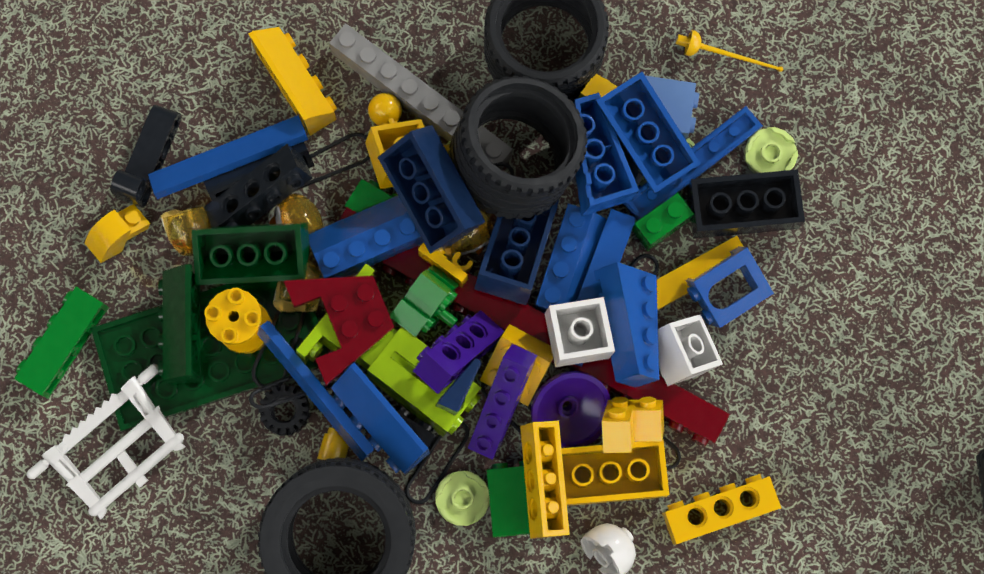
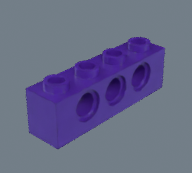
(455, 351)
(502, 401)

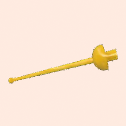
(693, 44)

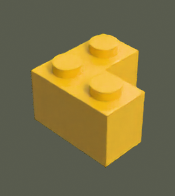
(630, 422)

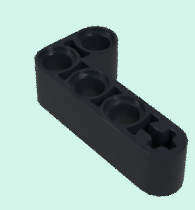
(147, 157)

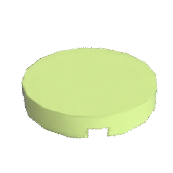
(765, 146)
(465, 507)

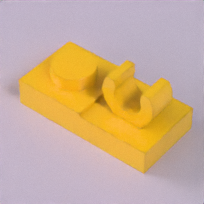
(452, 269)

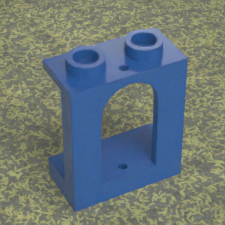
(700, 286)

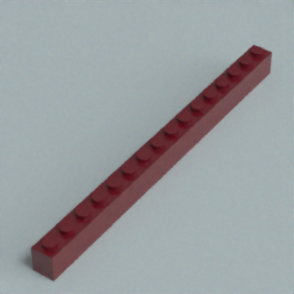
(680, 408)

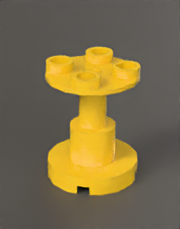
(235, 320)

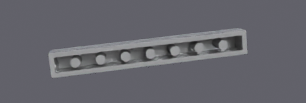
(410, 90)

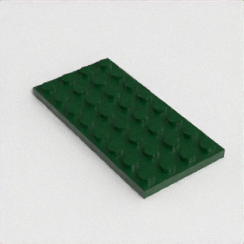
(132, 345)

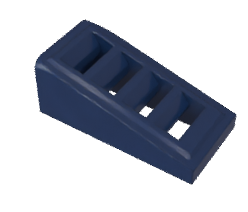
(454, 397)

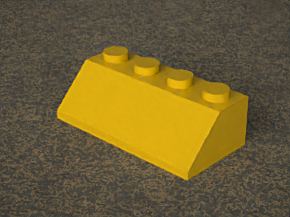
(293, 79)

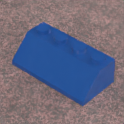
(648, 132)
(364, 239)
(570, 258)
(380, 419)

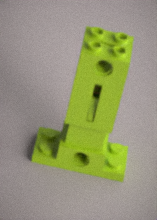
(391, 369)

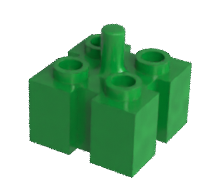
(426, 302)

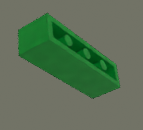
(61, 342)

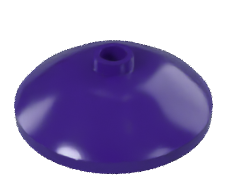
(582, 419)

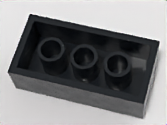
(745, 204)

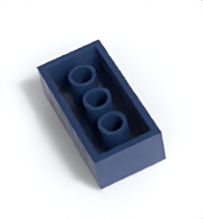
(431, 188)
(514, 256)

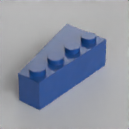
(605, 174)
(633, 322)

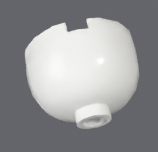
(610, 547)

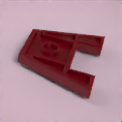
(354, 312)

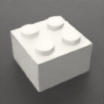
(579, 332)
(686, 350)

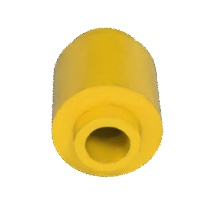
(332, 446)

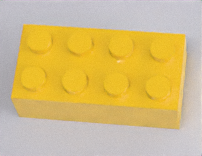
(614, 477)

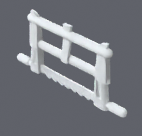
(153, 418)

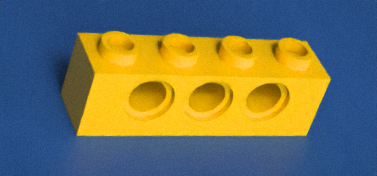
(544, 479)
(764, 501)

